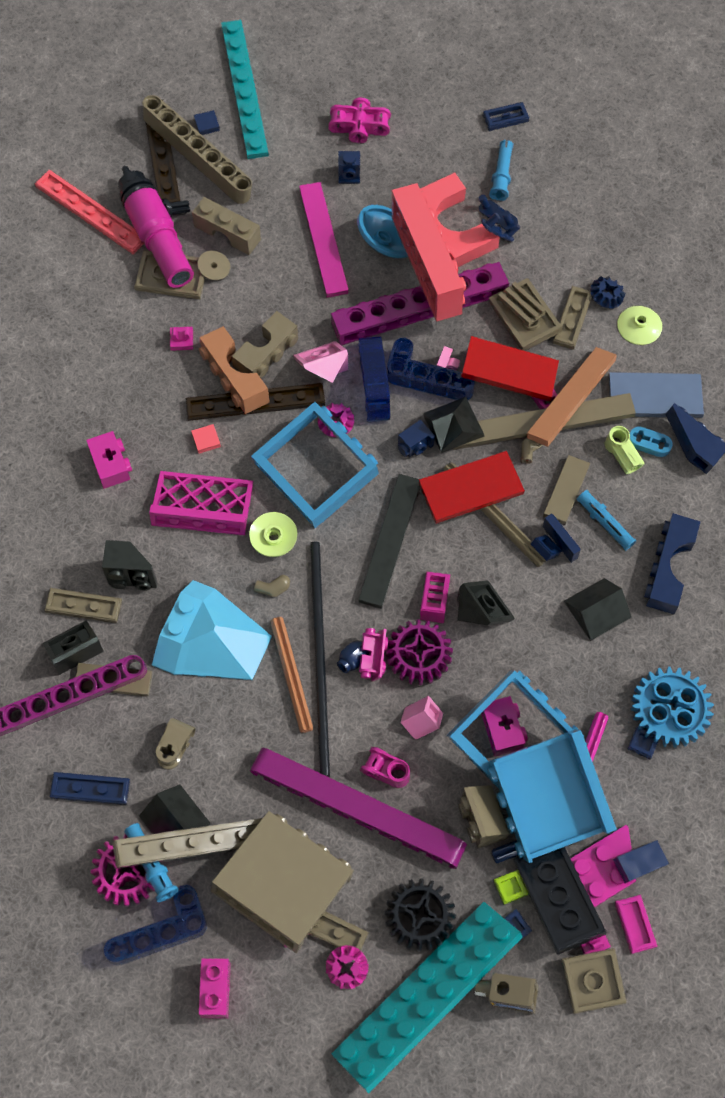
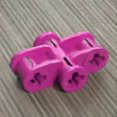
(359, 120)

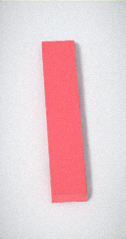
(90, 211)

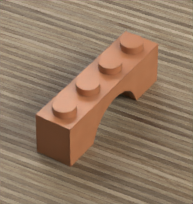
(246, 388)

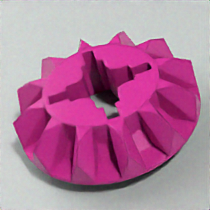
(346, 418)
(347, 954)

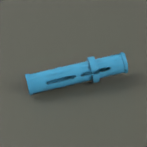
(587, 500)

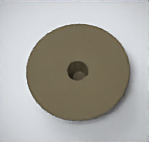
(213, 265)

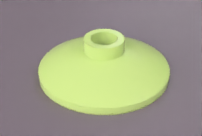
(638, 332)
(273, 524)

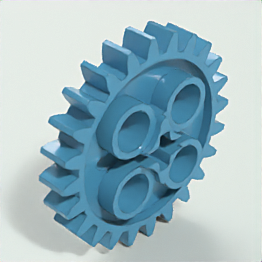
(675, 686)

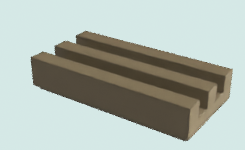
(503, 297)

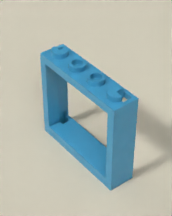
(342, 495)
(536, 697)

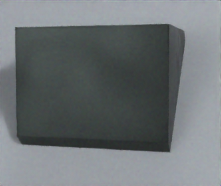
(599, 608)
(73, 647)
(172, 811)

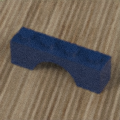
(665, 589)

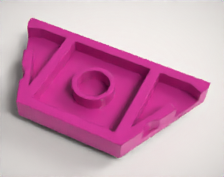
(598, 869)

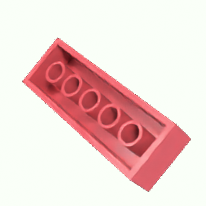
(428, 252)

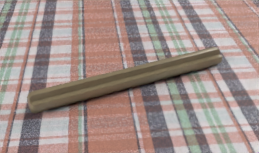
(509, 529)

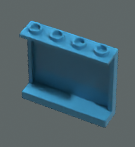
(551, 795)

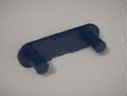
(489, 208)
(497, 230)

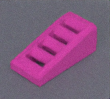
(433, 611)

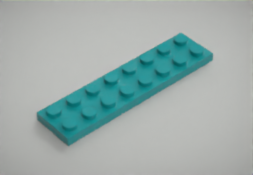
(426, 997)

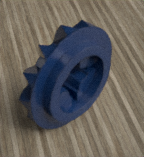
(606, 299)

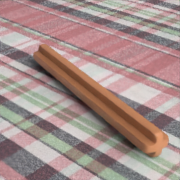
(291, 675)

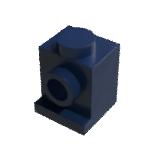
(349, 167)
(415, 439)

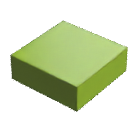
(510, 887)

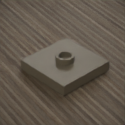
(593, 980)

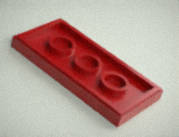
(510, 368)
(471, 487)

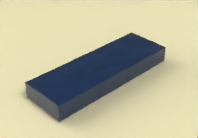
(90, 788)

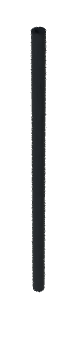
(320, 659)

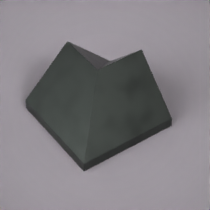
(453, 424)
(481, 604)

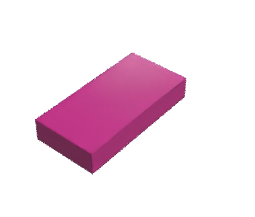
(635, 924)

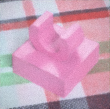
(447, 362)

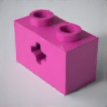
(106, 447)
(503, 740)
(214, 988)

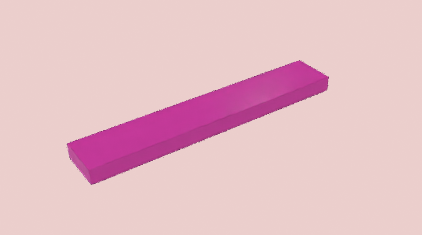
(323, 240)

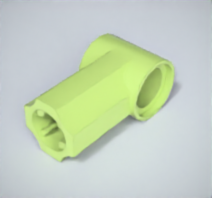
(625, 451)

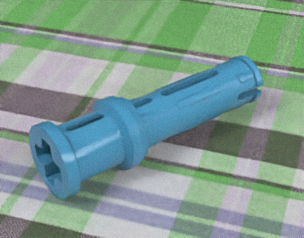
(501, 177)
(157, 874)

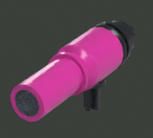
(154, 225)

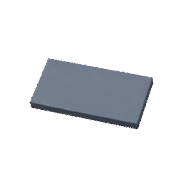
(657, 392)

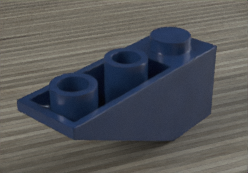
(697, 442)

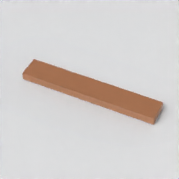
(571, 397)

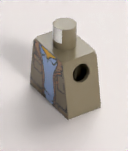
(521, 993)

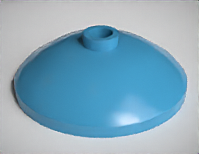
(380, 232)

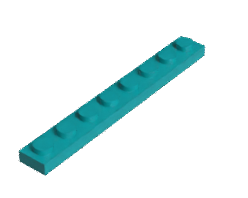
(244, 89)

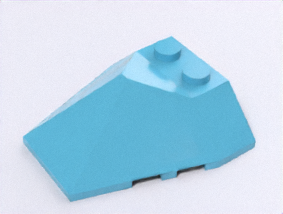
(209, 637)

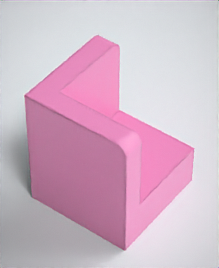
(422, 717)

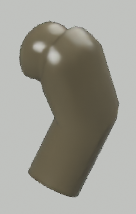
(527, 450)
(274, 588)

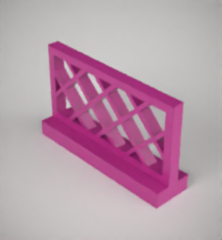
(199, 517)

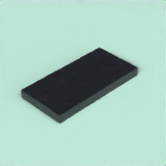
(560, 900)

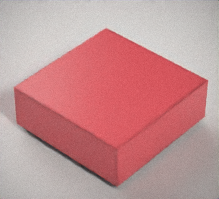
(205, 438)

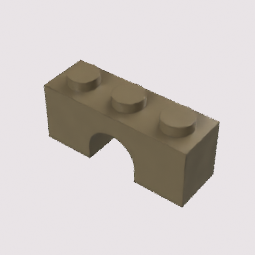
(240, 231)
(279, 333)

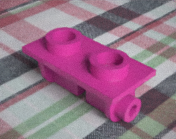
(373, 664)

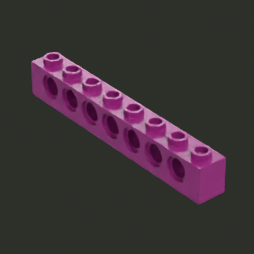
(411, 311)

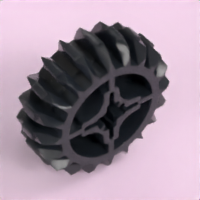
(412, 936)

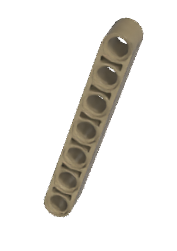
(197, 149)

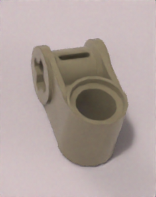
(174, 740)

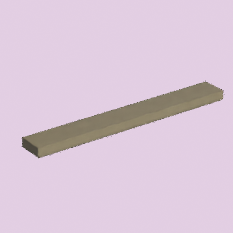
(588, 413)

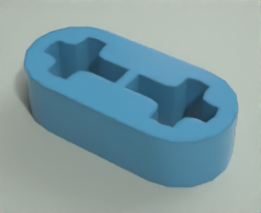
(650, 441)

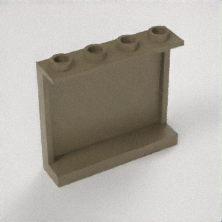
(281, 880)

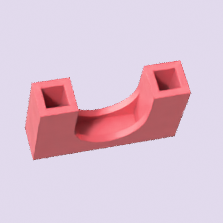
(463, 244)

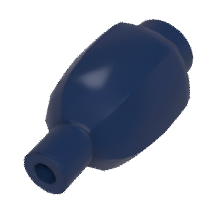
(350, 657)

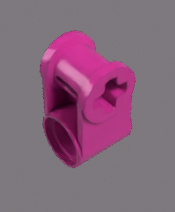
(382, 765)

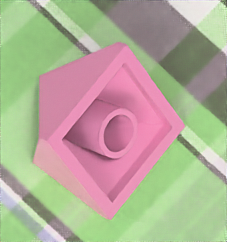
(324, 360)

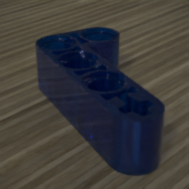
(431, 374)
(374, 378)
(155, 930)

